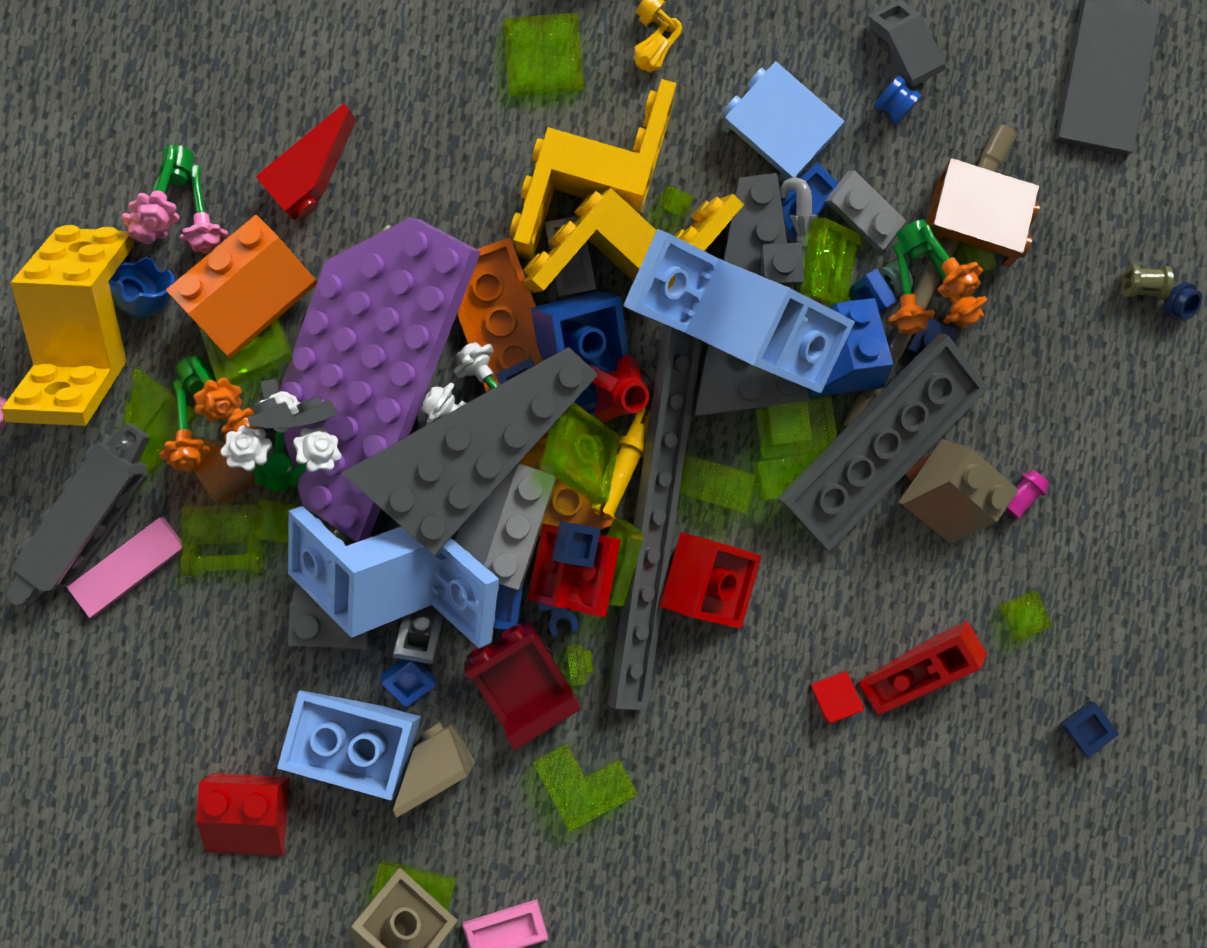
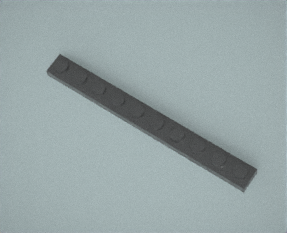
(656, 518)

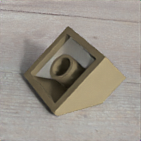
(433, 766)
(402, 917)

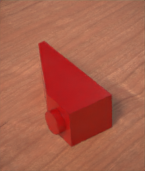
(304, 170)
(925, 668)

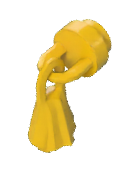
(652, 51)

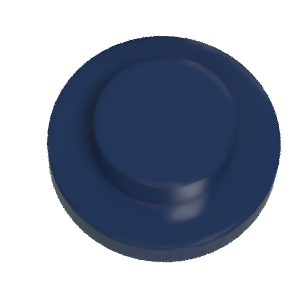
(1183, 301)

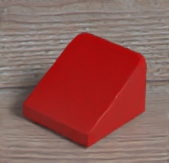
(837, 697)

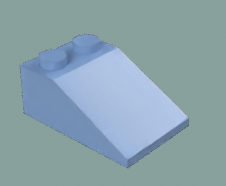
(349, 743)

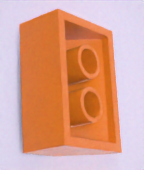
(242, 286)

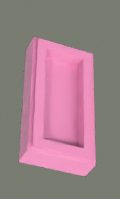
(507, 928)

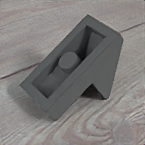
(420, 636)

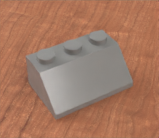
(508, 524)

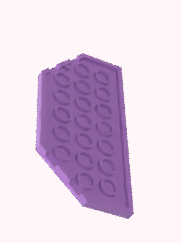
(372, 352)

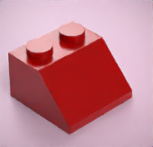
(710, 580)
(243, 813)

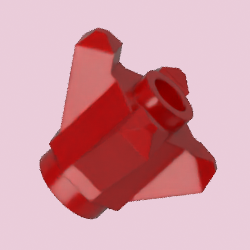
(620, 390)

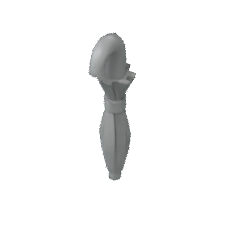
(803, 218)

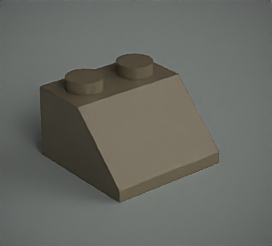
(957, 492)

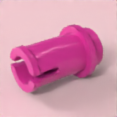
(1028, 491)

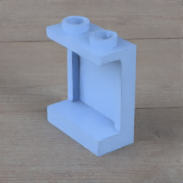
(782, 121)

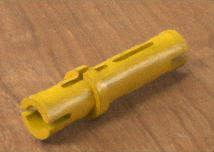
(631, 450)

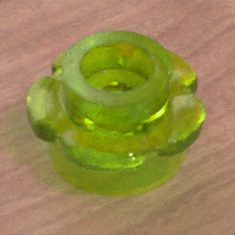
(676, 200)

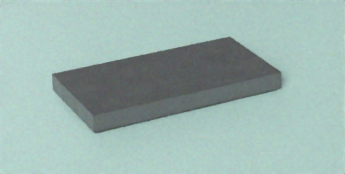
(1107, 75)

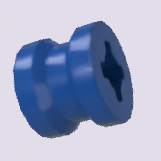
(897, 100)

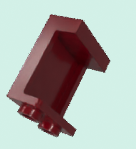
(522, 684)

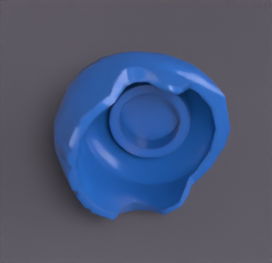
(141, 288)

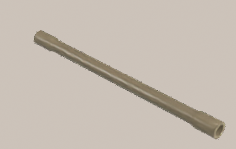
(991, 159)

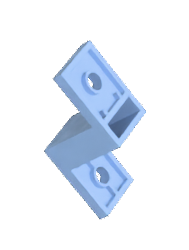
(739, 312)
(389, 579)

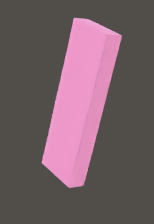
(126, 567)

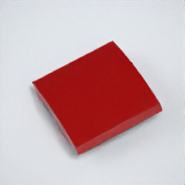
(573, 585)

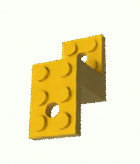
(587, 166)
(622, 235)
(69, 326)

